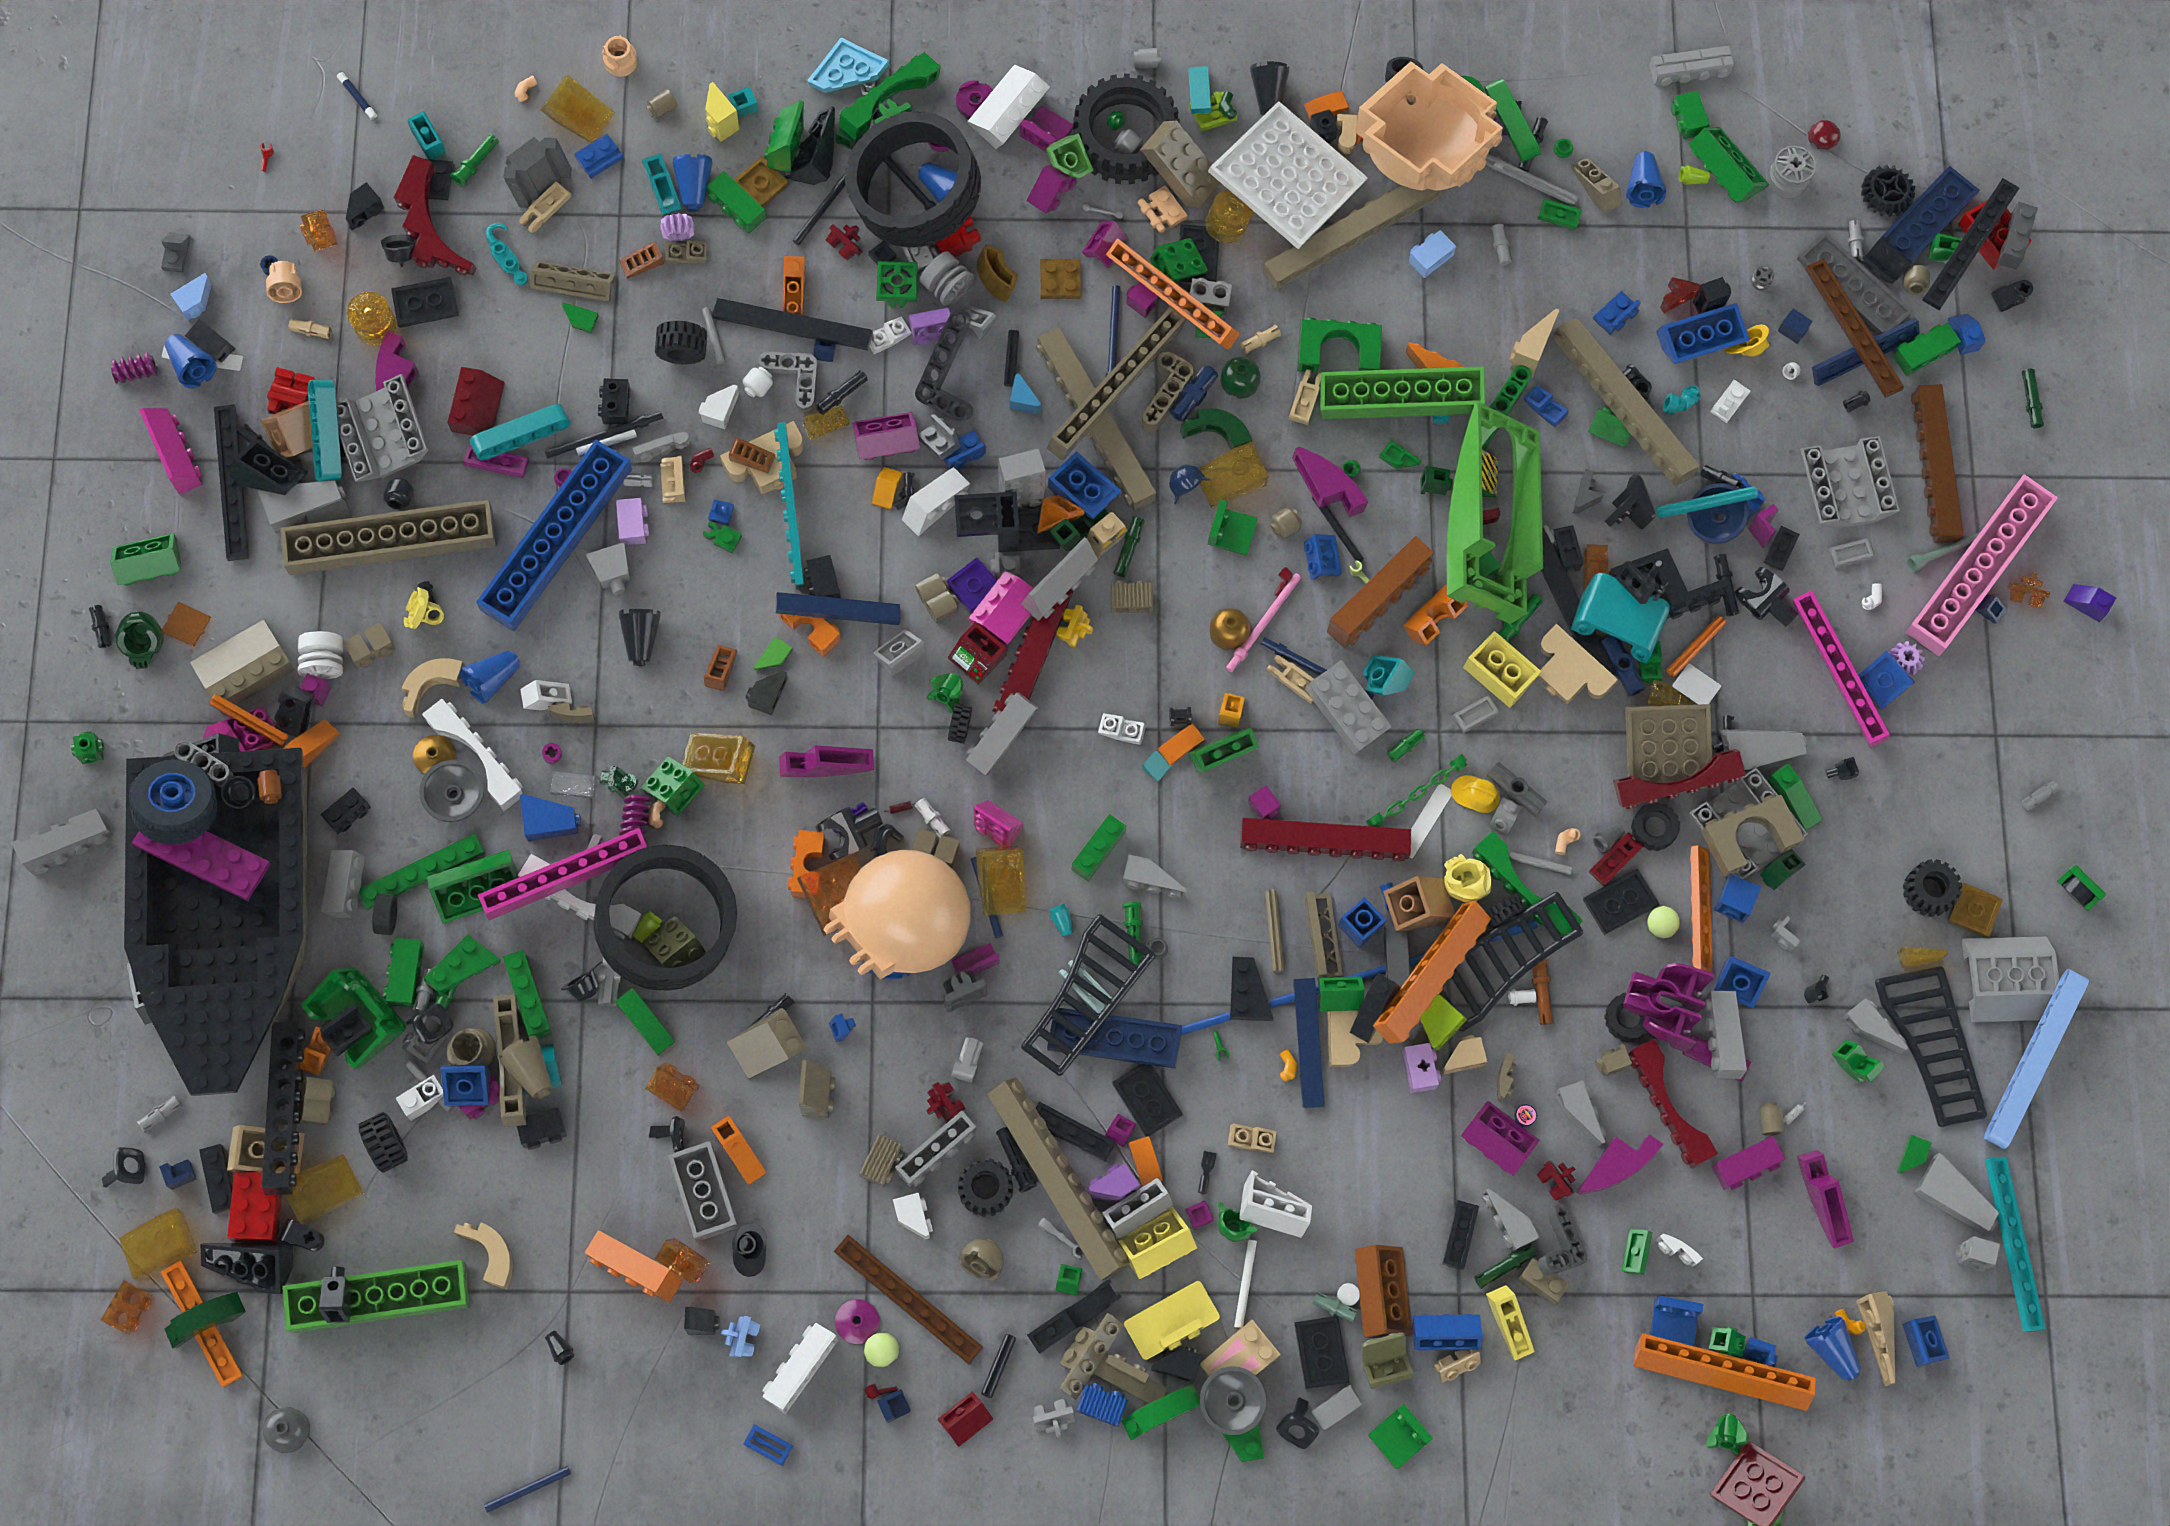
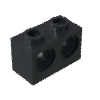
(1712, 295)
(297, 712)

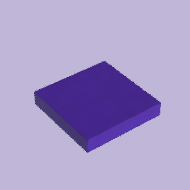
(971, 584)

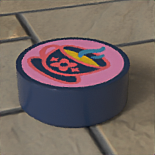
(1525, 1115)

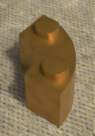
(995, 273)

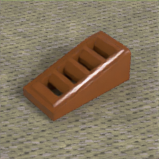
(645, 266)
(741, 459)
(718, 680)

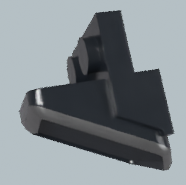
(1633, 503)

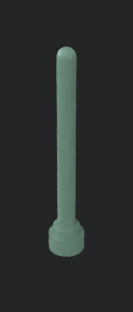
(1918, 562)

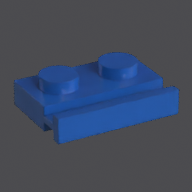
(598, 156)

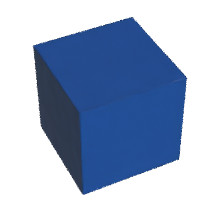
(1737, 898)
(1362, 922)

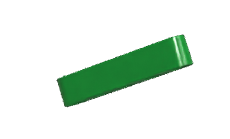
(1513, 120)
(1508, 401)

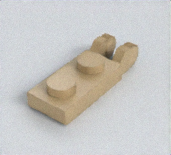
(545, 206)
(1305, 399)
(1292, 677)

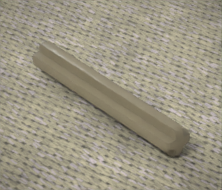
(1274, 931)

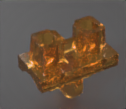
(2037, 595)

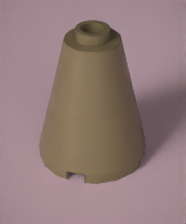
(527, 1066)

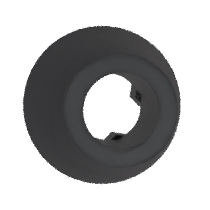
(559, 1348)

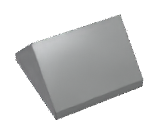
(899, 652)

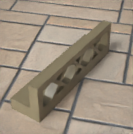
(572, 280)
(1316, 938)

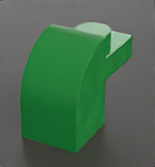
(1856, 1063)

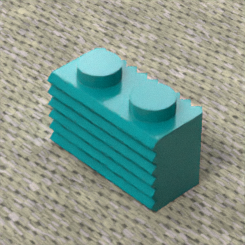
(426, 135)

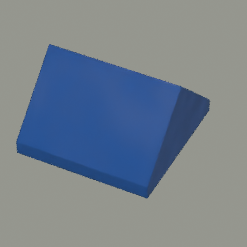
(1744, 979)
(465, 1085)
(1925, 1340)

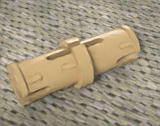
(310, 328)
(1260, 339)

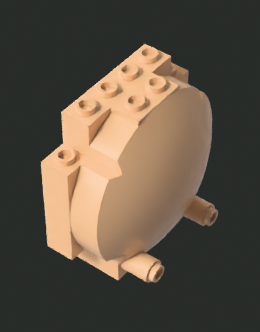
(1428, 128)

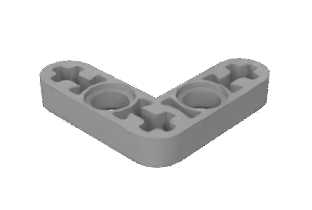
(802, 371)

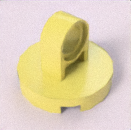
(419, 608)

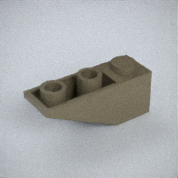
(1598, 185)

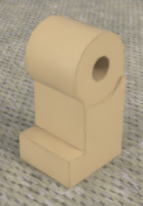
(1347, 139)

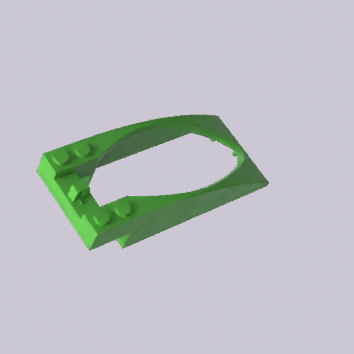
(1465, 526)

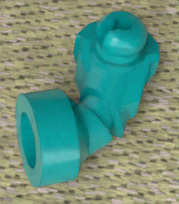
(1689, 397)

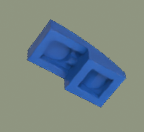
(1545, 406)

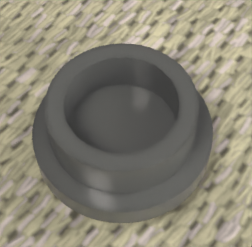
(1159, 947)

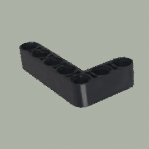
(942, 368)

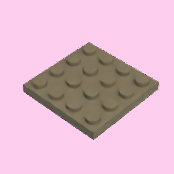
(1668, 741)

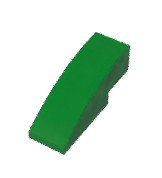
(644, 1021)

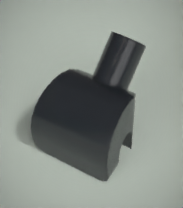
(1844, 769)
(1817, 991)

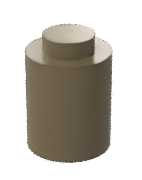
(661, 104)
(1771, 1119)

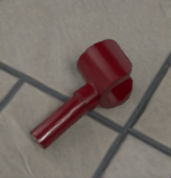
(1286, 575)
(872, 1391)

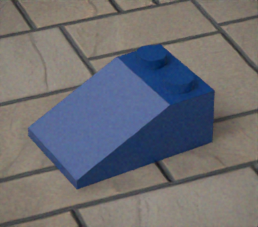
(1083, 485)

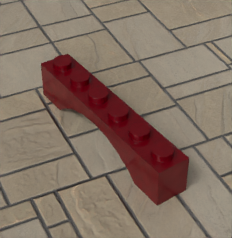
(1722, 767)
(1694, 1144)

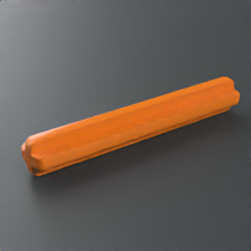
(1690, 652)
(248, 719)

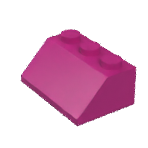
(1002, 609)

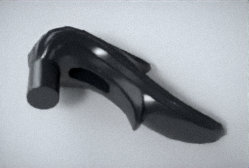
(882, 835)

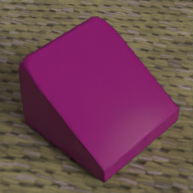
(1120, 1130)

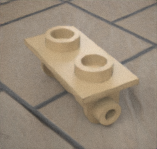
(1450, 1369)

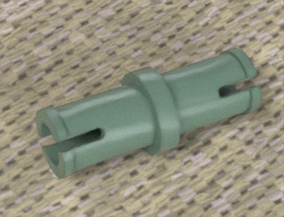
(1335, 1307)

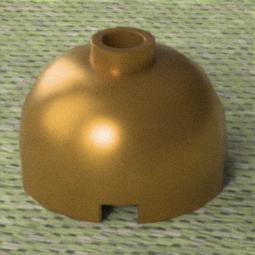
(1229, 629)

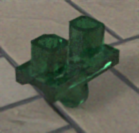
(619, 781)

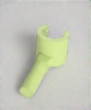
(1358, 572)

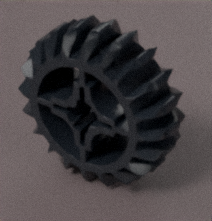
(1879, 181)

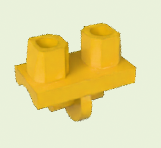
(1077, 626)

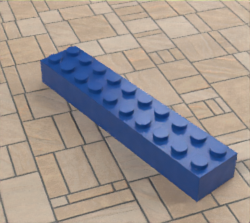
(554, 535)

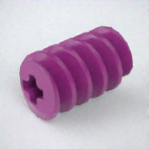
(133, 367)
(634, 814)

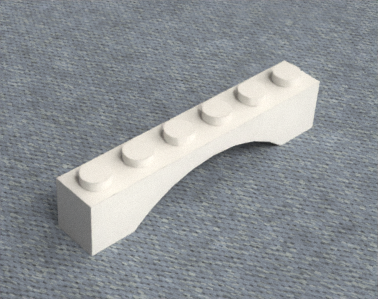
(447, 724)
(622, 918)

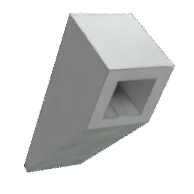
(1147, 875)
(1869, 1024)
(1578, 1108)
(1514, 1224)

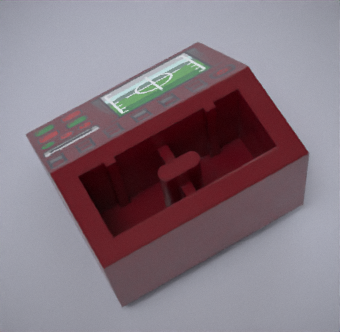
(977, 653)

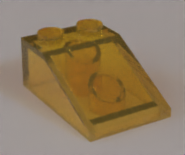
(577, 109)
(1233, 474)
(719, 757)
(1001, 879)
(323, 1189)
(158, 1243)

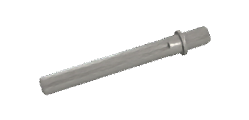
(1531, 180)

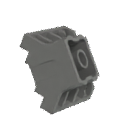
(534, 169)

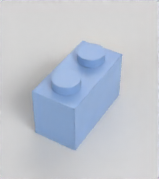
(1431, 253)

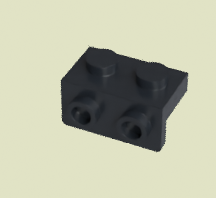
(345, 1030)

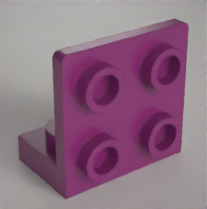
(1045, 128)

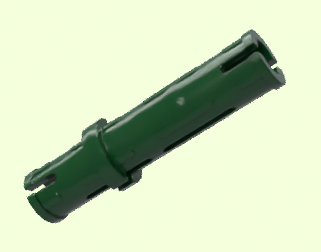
(2033, 403)
(1132, 537)
(1513, 1261)

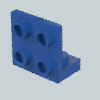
(1675, 1319)

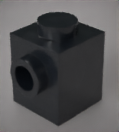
(1324, 125)

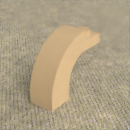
(427, 675)
(500, 1258)

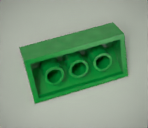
(1727, 164)
(458, 888)

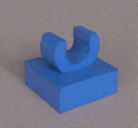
(721, 512)
(841, 1027)

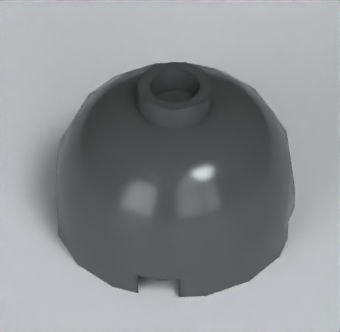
(286, 1429)

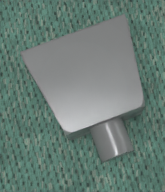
(611, 567)

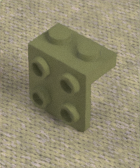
(674, 944)
(1386, 1360)

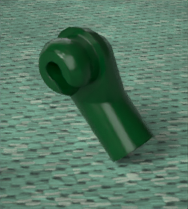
(1225, 106)

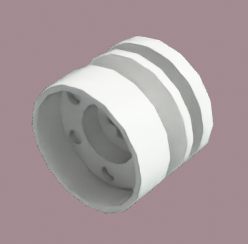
(320, 654)

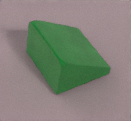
(1068, 1279)

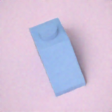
(193, 297)

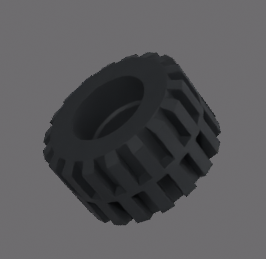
(681, 342)
(1943, 876)
(383, 1142)
(990, 1169)

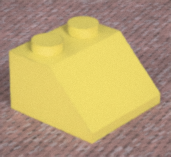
(720, 114)

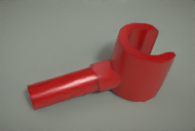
(266, 154)

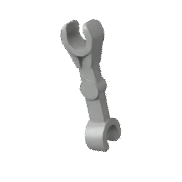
(1046, 1226)

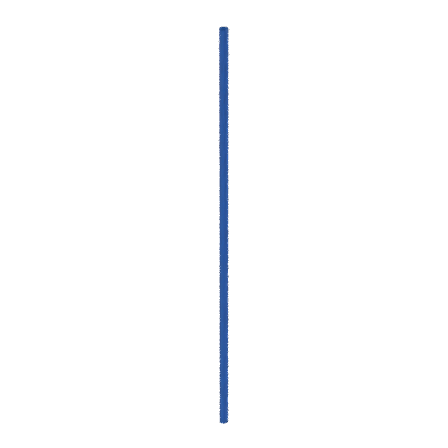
(1290, 997)

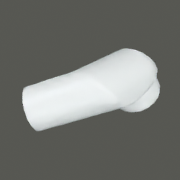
(1873, 600)

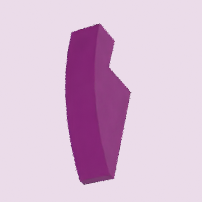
(391, 364)
(1328, 482)
(826, 761)
(1618, 1164)
(1826, 1198)

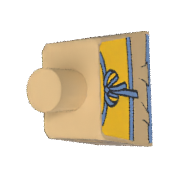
(1108, 532)

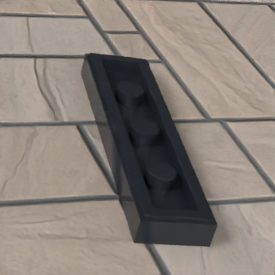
(1076, 1133)

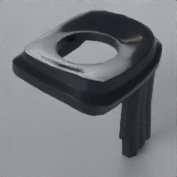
(419, 1023)
(674, 1130)
(119, 1171)
(1298, 1418)

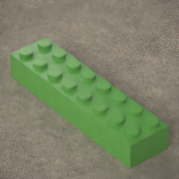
(1401, 392)
(382, 1296)

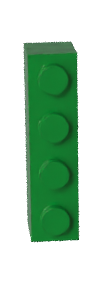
(527, 994)

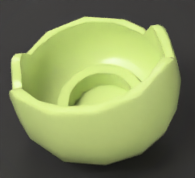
(1663, 922)
(881, 1349)

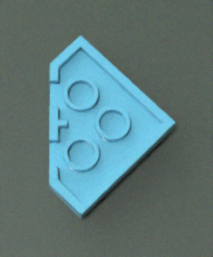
(846, 67)

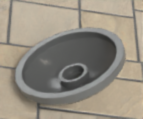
(446, 779)
(1218, 1395)

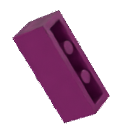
(1748, 1163)

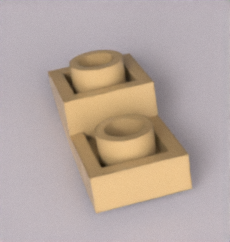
(1252, 1138)

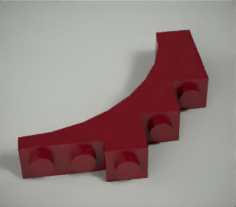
(414, 195)

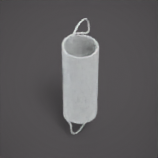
(1797, 1110)

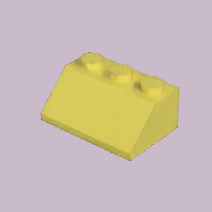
(1501, 669)
(1157, 1243)

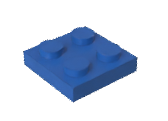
(1885, 679)

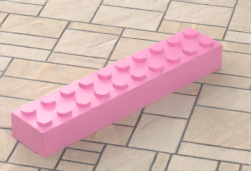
(1981, 565)

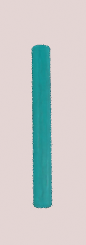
(1707, 502)

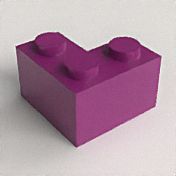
(1049, 188)

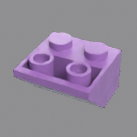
(928, 326)
(1114, 1186)

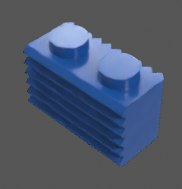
(1102, 1405)

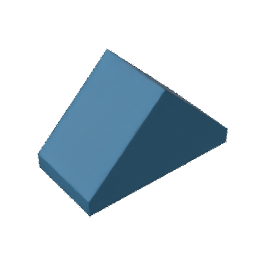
(1023, 398)

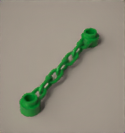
(1458, 764)

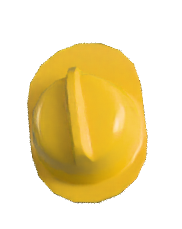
(1757, 344)
(1475, 794)

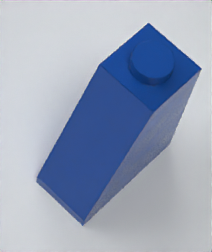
(547, 819)

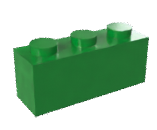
(735, 202)
(1926, 348)
(1223, 750)
(1099, 847)
(403, 972)

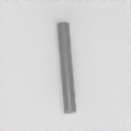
(713, 335)
(1540, 863)
(420, 1075)

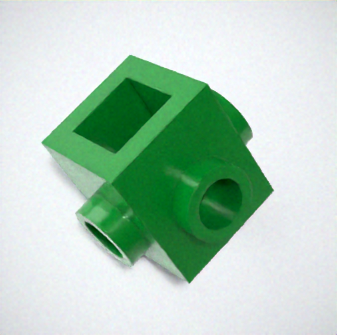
(87, 747)
(1727, 1341)

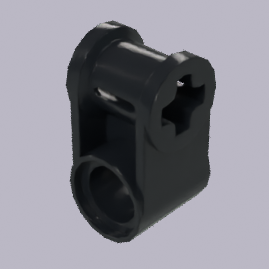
(2012, 295)
(1638, 380)
(299, 1235)

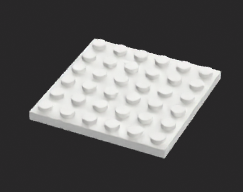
(1288, 175)

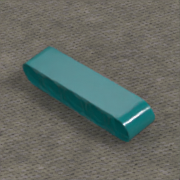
(324, 430)
(520, 432)

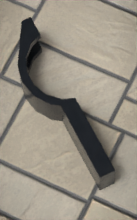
(1073, 1317)

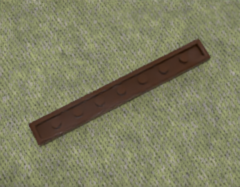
(1854, 328)
(908, 1299)

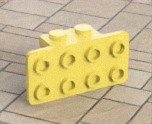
(1172, 1321)

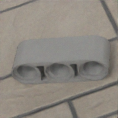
(197, 756)

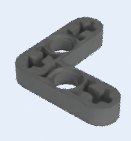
(1574, 1255)

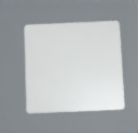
(1696, 685)

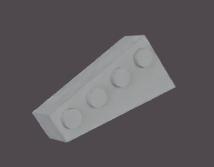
(62, 842)

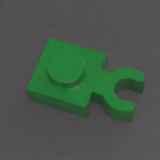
(724, 538)

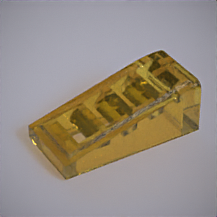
(818, 430)
(1664, 687)
(1915, 956)

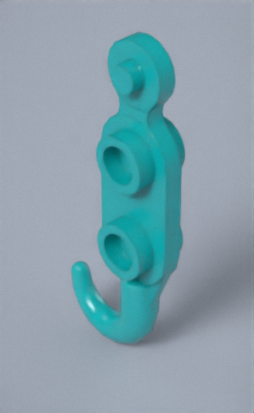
(504, 255)

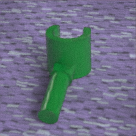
(1219, 1046)

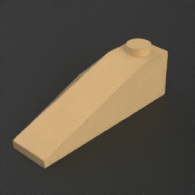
(1878, 1317)

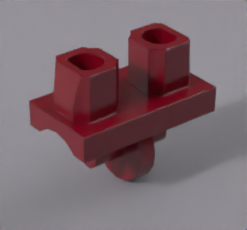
(850, 247)
(941, 1104)
(1563, 1188)

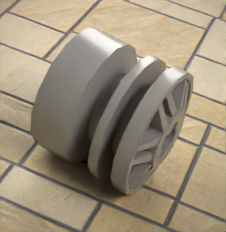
(1791, 171)
(946, 278)

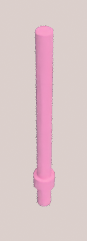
(1241, 652)

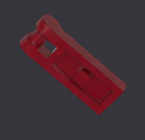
(1615, 859)

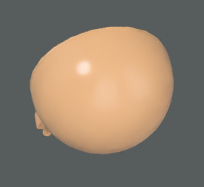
(903, 914)

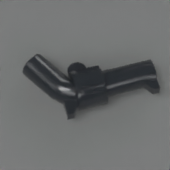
(906, 492)
(1727, 725)

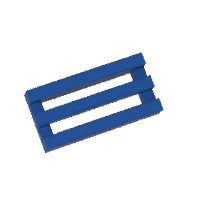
(785, 1454)

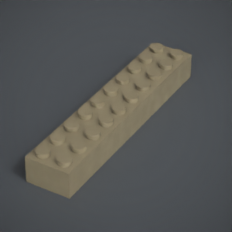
(388, 537)

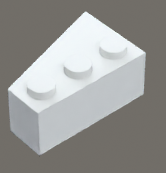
(934, 500)
(1273, 1208)

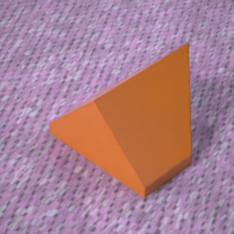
(1055, 510)

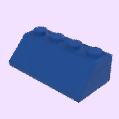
(1703, 333)

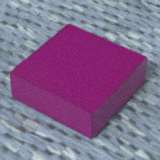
(1199, 1215)

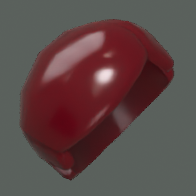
(1824, 134)

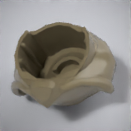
(468, 1040)

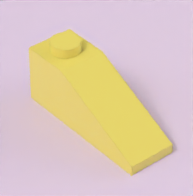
(1510, 1321)

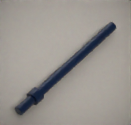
(1113, 328)
(1282, 650)

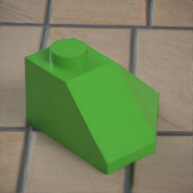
(1070, 156)

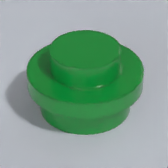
(1115, 120)
(1563, 148)

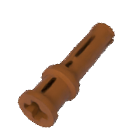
(1541, 981)

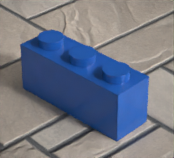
(1447, 1332)

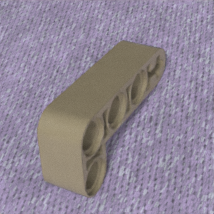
(1164, 395)

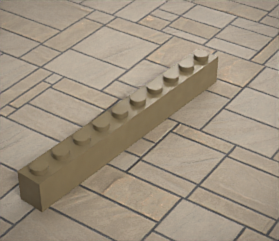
(1346, 233)
(1116, 383)
(1626, 402)
(1105, 434)
(1058, 1178)

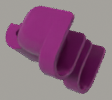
(1674, 982)

